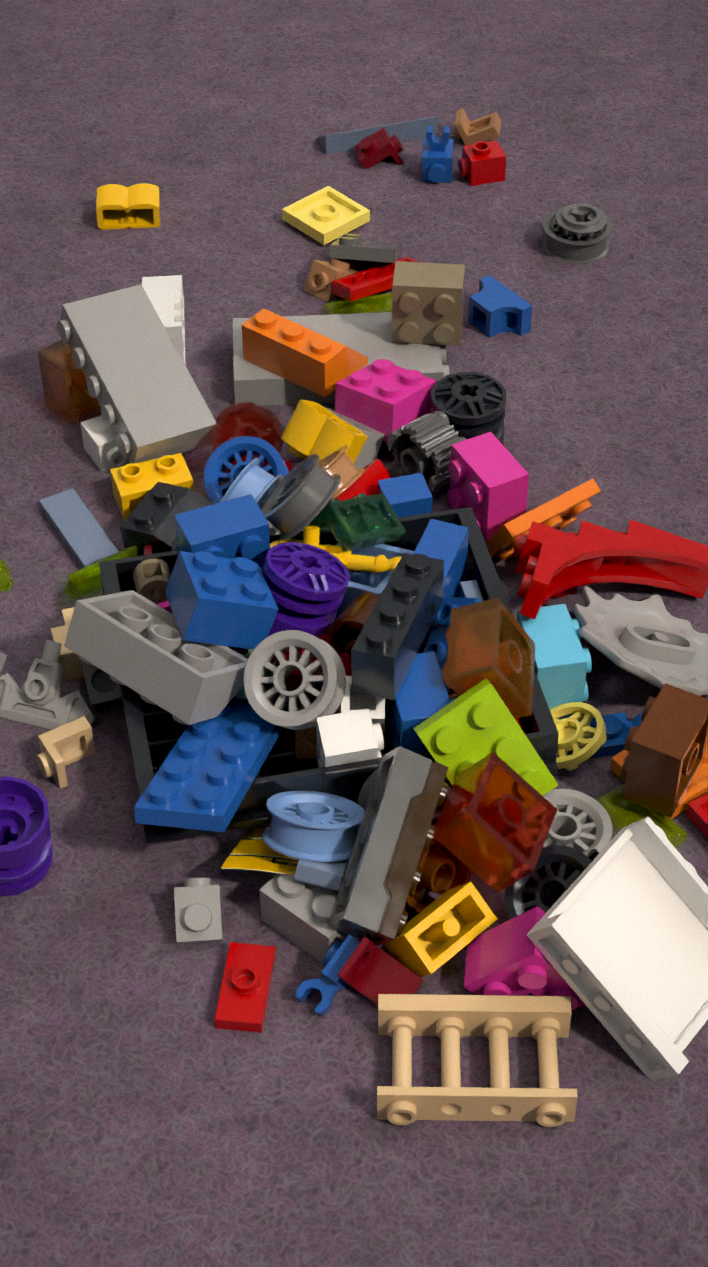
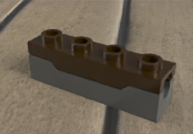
(389, 847)

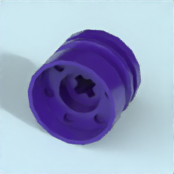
(305, 586)
(24, 836)

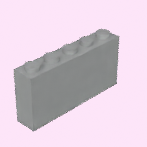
(136, 374)

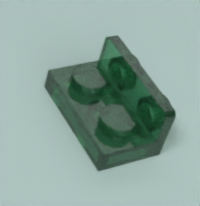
(360, 521)

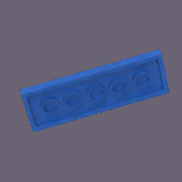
(209, 770)

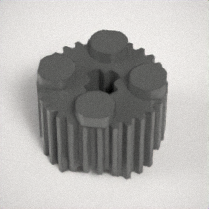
(425, 449)

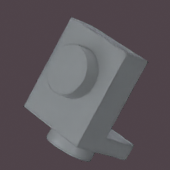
(198, 911)

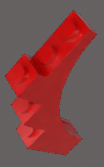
(640, 555)

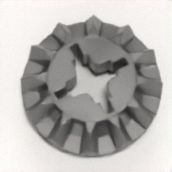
(581, 220)

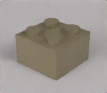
(427, 303)

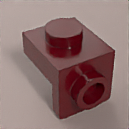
(377, 147)

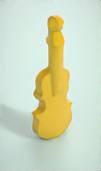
(351, 561)

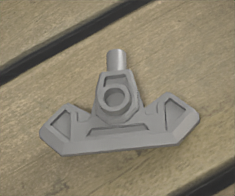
(40, 696)

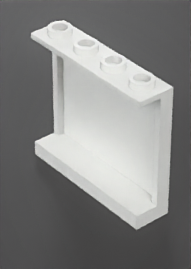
(636, 946)

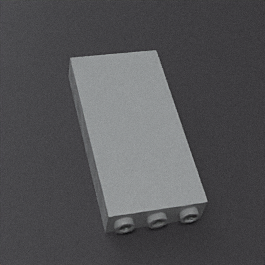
(362, 332)

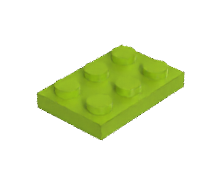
(476, 727)

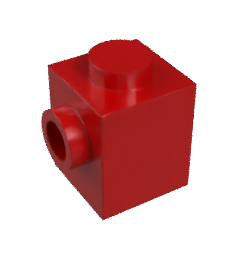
(482, 163)

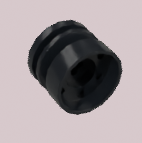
(472, 403)

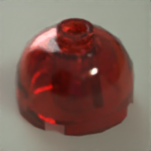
(247, 420)

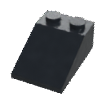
(154, 518)

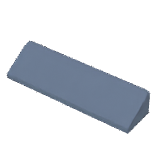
(403, 130)

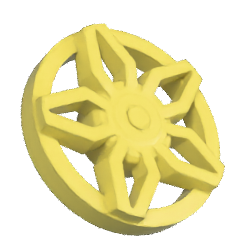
(573, 733)

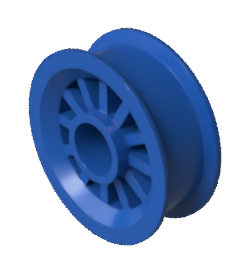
(234, 450)

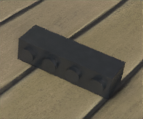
(397, 626)

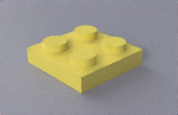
(326, 215)

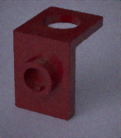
(376, 972)

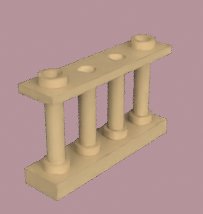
(481, 1016)

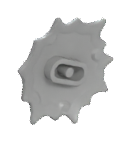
(646, 640)

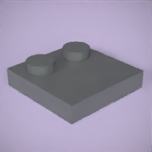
(354, 248)

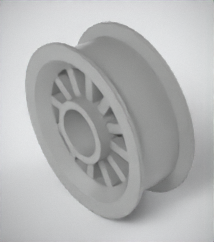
(275, 648)
(578, 822)

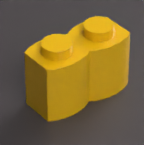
(128, 206)
(321, 432)

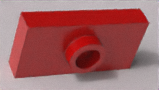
(245, 987)

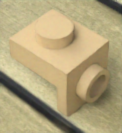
(64, 746)

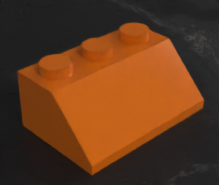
(298, 353)

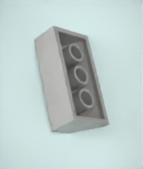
(146, 652)

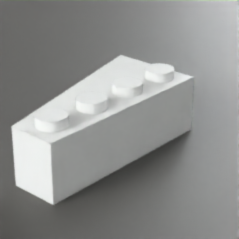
(168, 301)

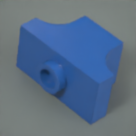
(498, 309)

